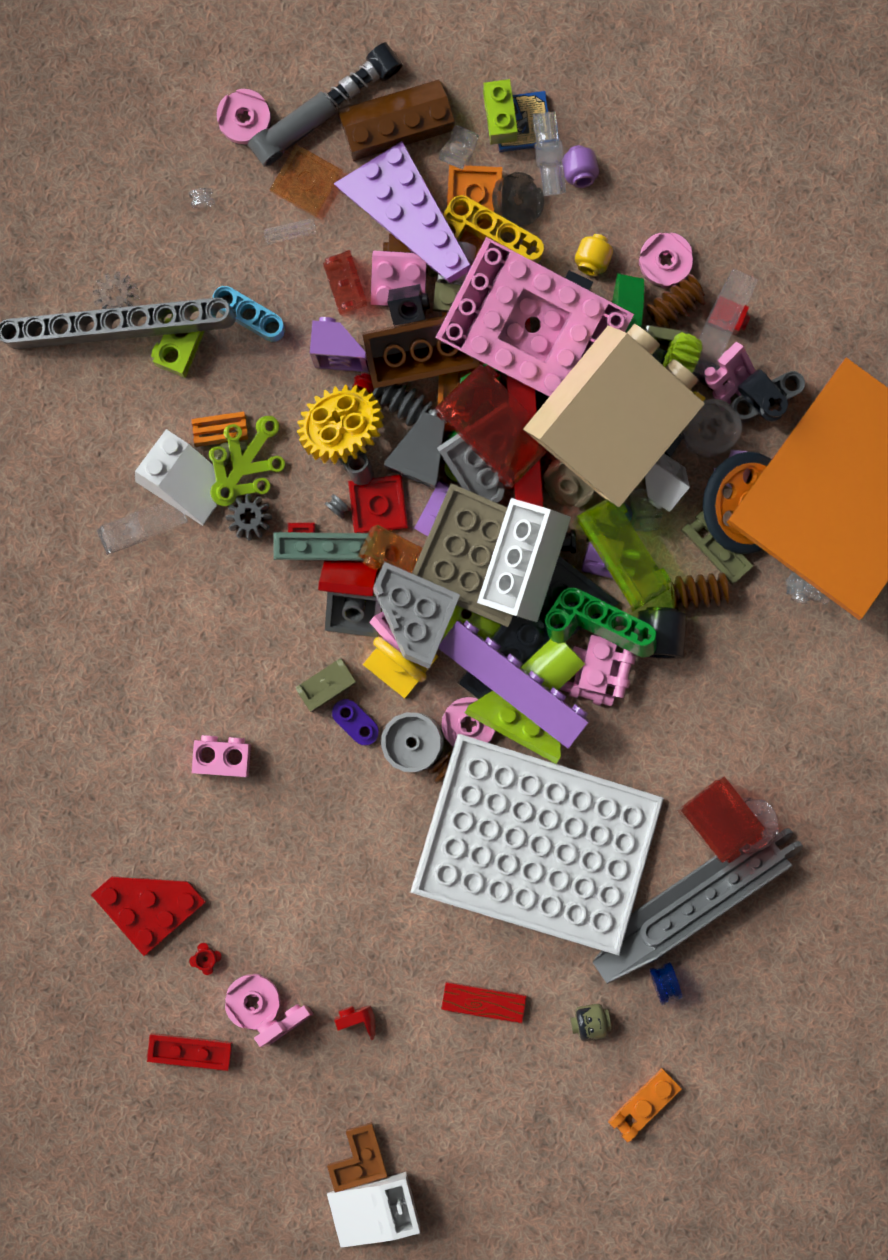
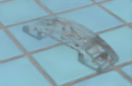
(723, 319)

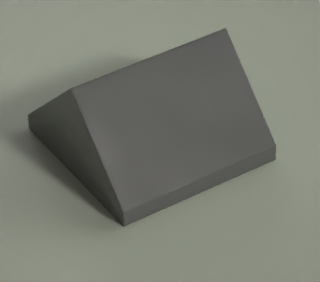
(351, 614)

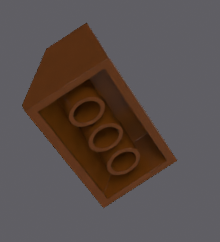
(396, 117)
(412, 353)

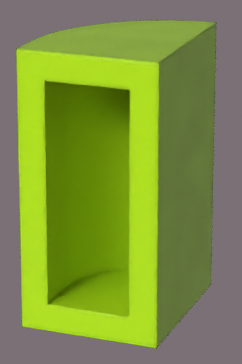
(555, 664)

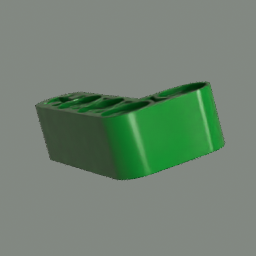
(603, 626)

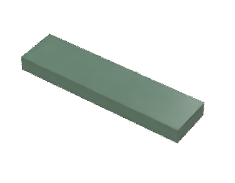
(317, 546)

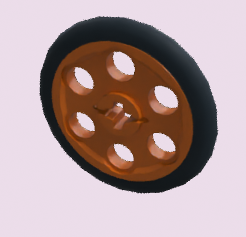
(716, 505)

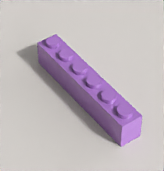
(513, 683)

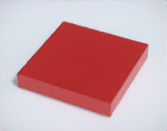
(379, 504)
(347, 578)

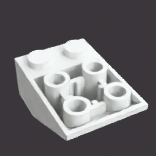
(375, 1211)

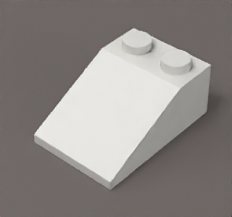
(179, 477)

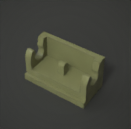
(325, 685)

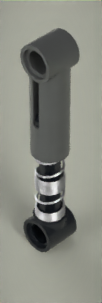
(272, 143)

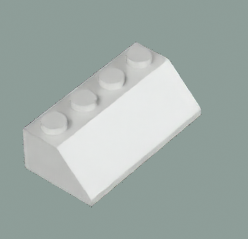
(524, 559)

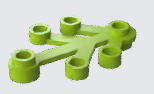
(242, 463)

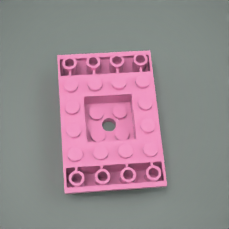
(500, 297)

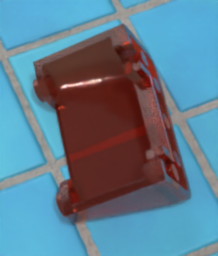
(492, 424)

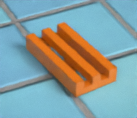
(217, 428)

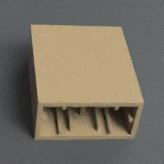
(616, 412)

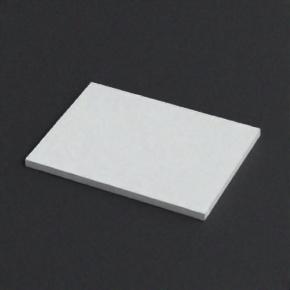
(537, 844)

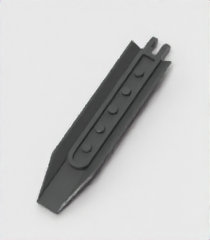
(693, 905)

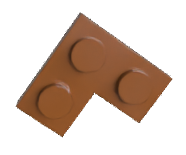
(364, 1166)

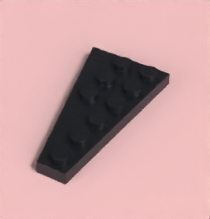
(525, 636)

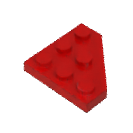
(147, 907)

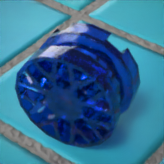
(666, 983)

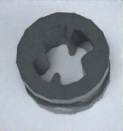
(337, 506)

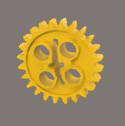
(340, 424)

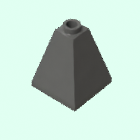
(417, 453)

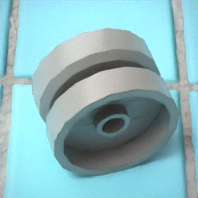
(409, 758)

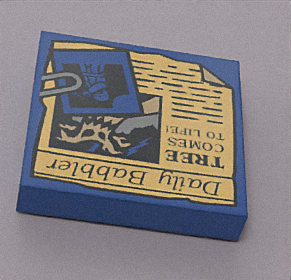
(525, 106)

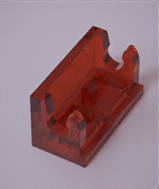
(344, 282)

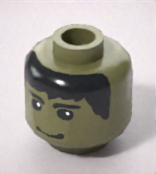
(591, 1022)

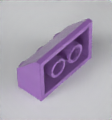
(335, 348)

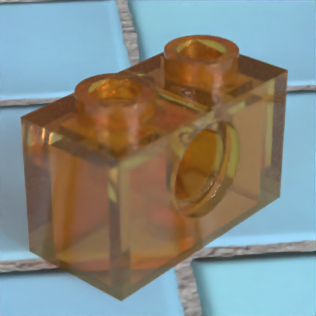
(379, 540)

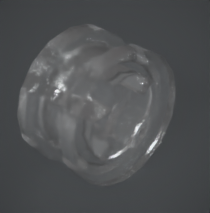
(201, 198)

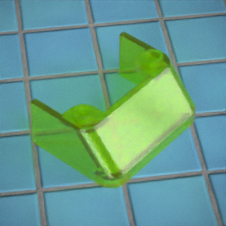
(623, 553)

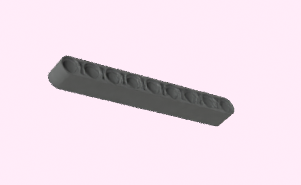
(127, 328)

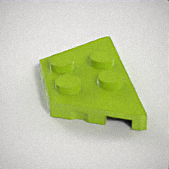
(510, 722)

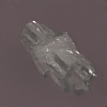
(549, 153)

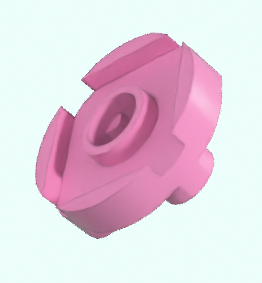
(236, 104)
(664, 274)
(455, 715)
(255, 986)

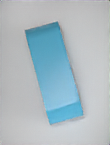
(261, 319)

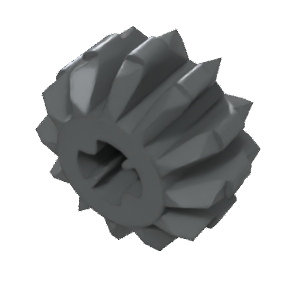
(255, 524)

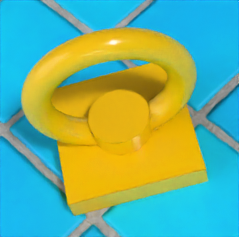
(393, 669)

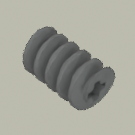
(402, 401)

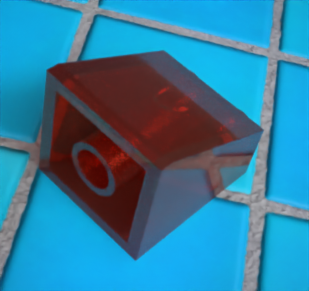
(722, 820)

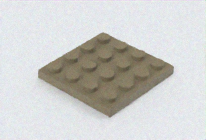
(462, 548)

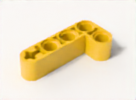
(500, 225)

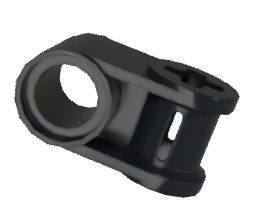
(760, 393)

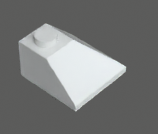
(666, 483)

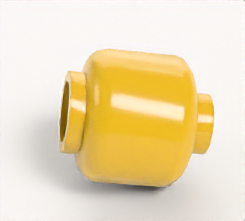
(593, 255)

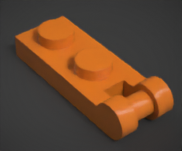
(645, 1104)

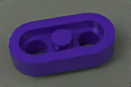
(355, 722)

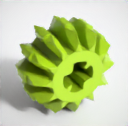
(685, 350)

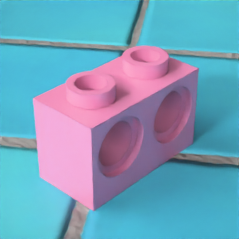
(221, 763)

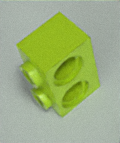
(500, 111)
(184, 346)

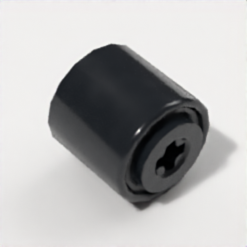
(669, 629)

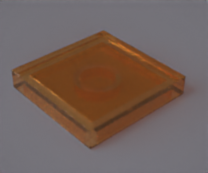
(305, 180)

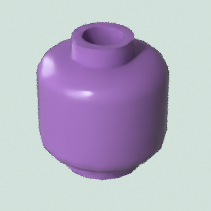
(580, 166)

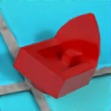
(350, 1017)

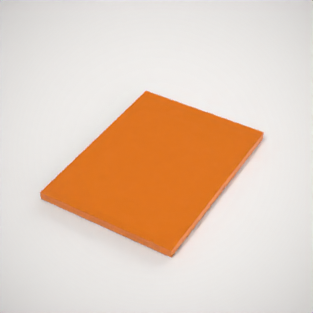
(827, 493)

